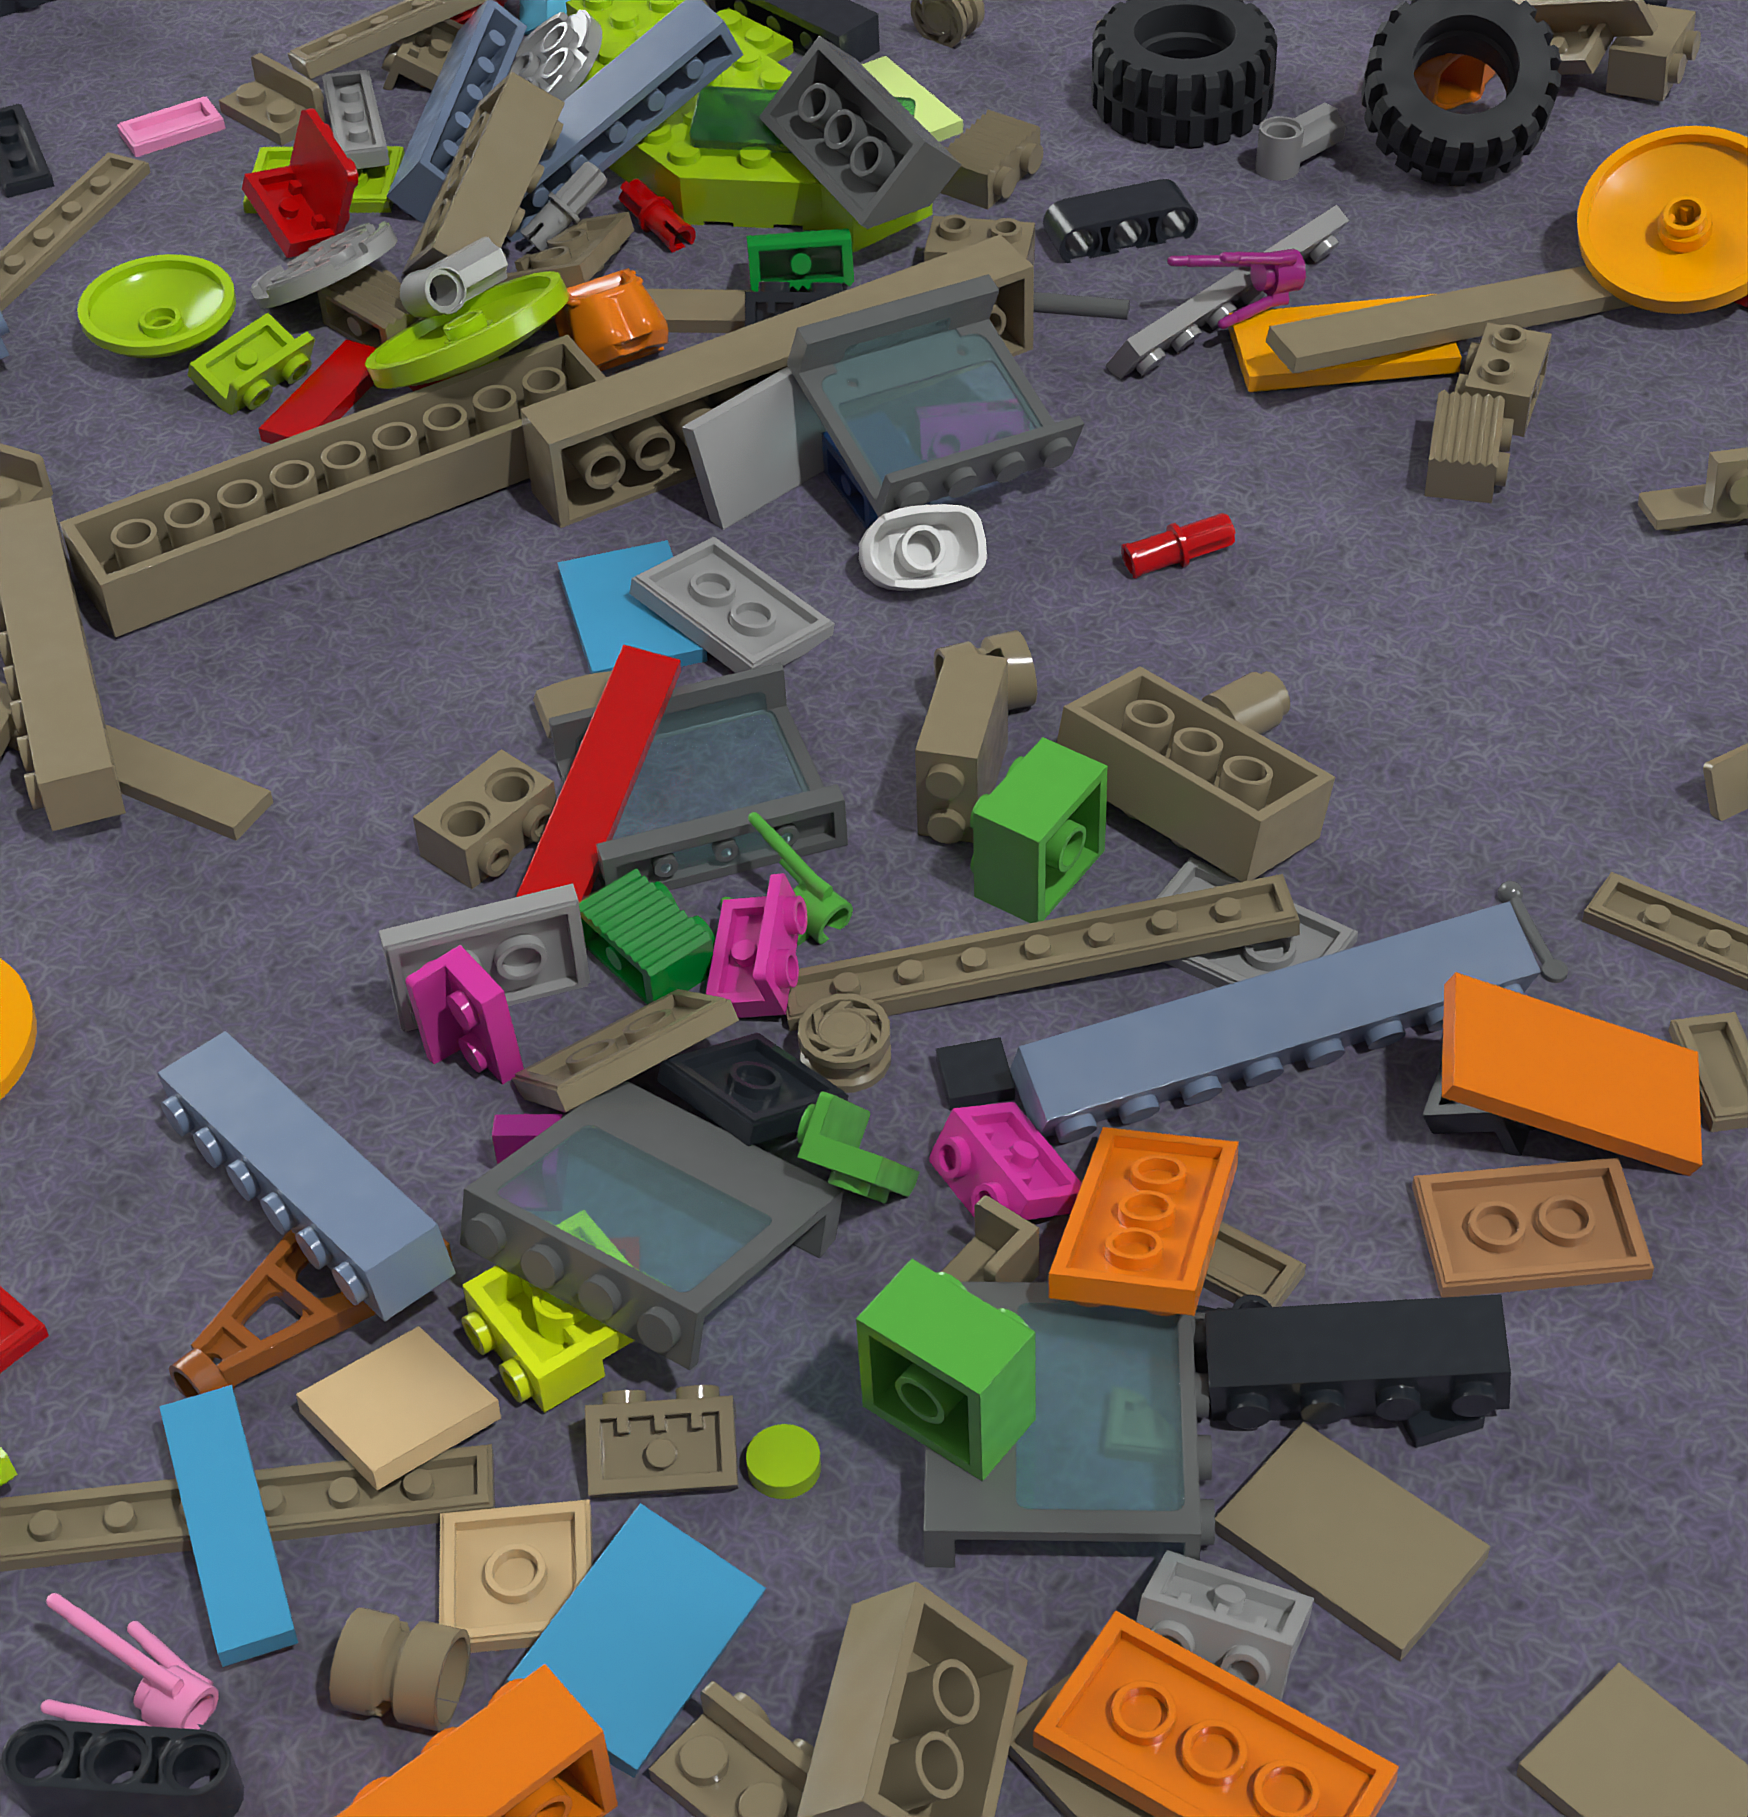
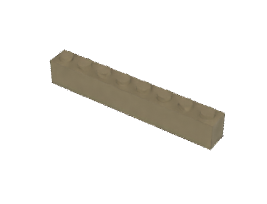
(52, 674)

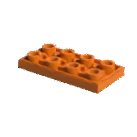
(1571, 1074)

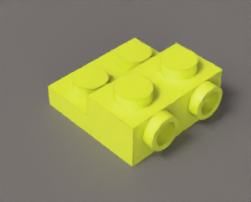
(543, 1341)

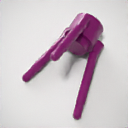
(1270, 272)

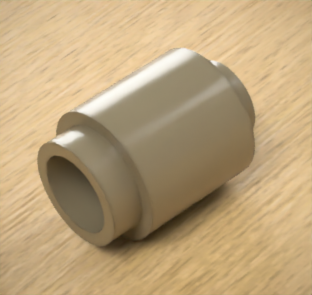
(1253, 700)

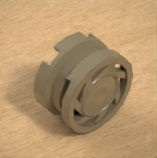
(947, 20)
(846, 1041)

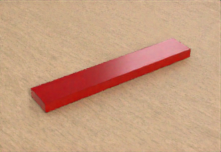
(603, 772)

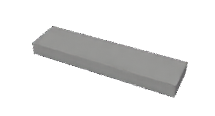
(356, 118)

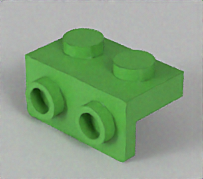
(832, 1139)

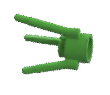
(821, 901)

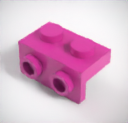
(756, 950)

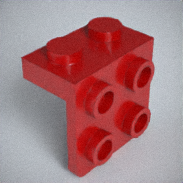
(311, 195)

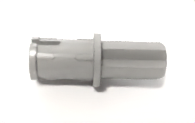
(565, 205)

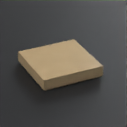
(398, 1407)
(511, 1569)

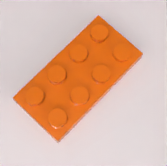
(1145, 1222)
(1200, 1740)

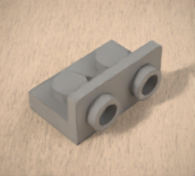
(1227, 1619)

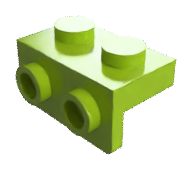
(252, 364)

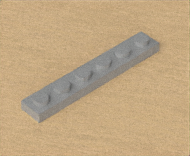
(1182, 324)

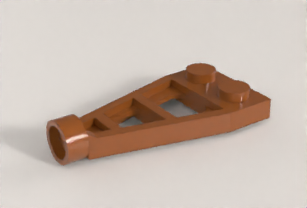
(239, 1349)

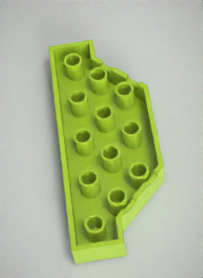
(722, 184)

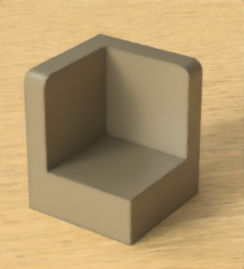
(1002, 1247)

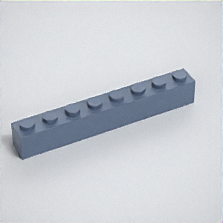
(1264, 1024)

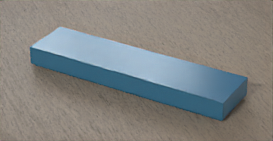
(228, 1526)

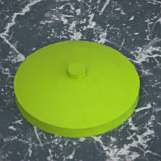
(471, 336)

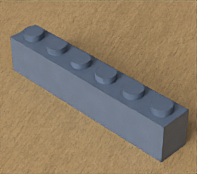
(473, 67)
(634, 96)
(305, 1177)

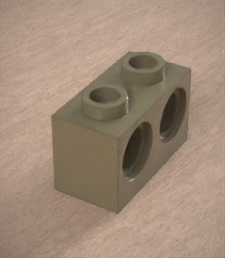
(485, 819)

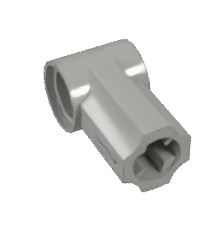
(1289, 141)
(455, 279)

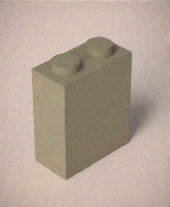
(961, 744)

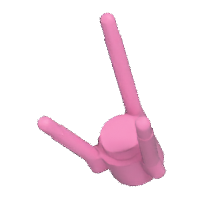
(168, 1693)

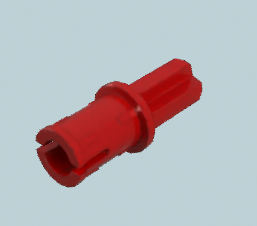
(656, 214)
(1178, 544)

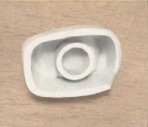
(923, 547)

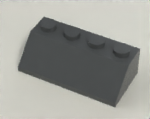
(857, 137)

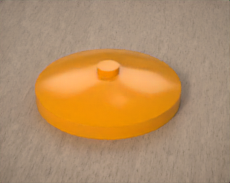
(1670, 220)

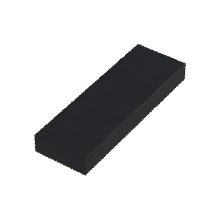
(21, 159)

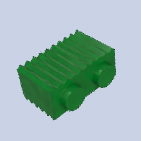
(801, 258)
(646, 937)

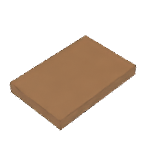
(1531, 1228)

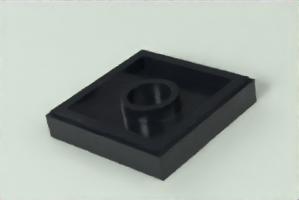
(746, 1086)

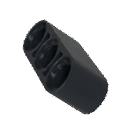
(1119, 219)
(97, 1753)

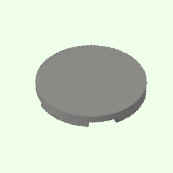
(559, 53)
(323, 264)

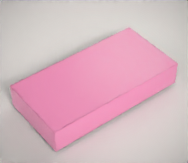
(171, 126)

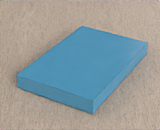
(610, 616)
(643, 1632)

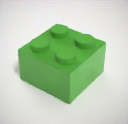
(1039, 830)
(947, 1368)

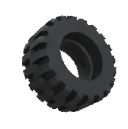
(1183, 70)
(1450, 142)

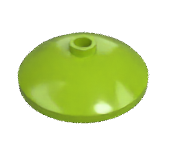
(157, 305)

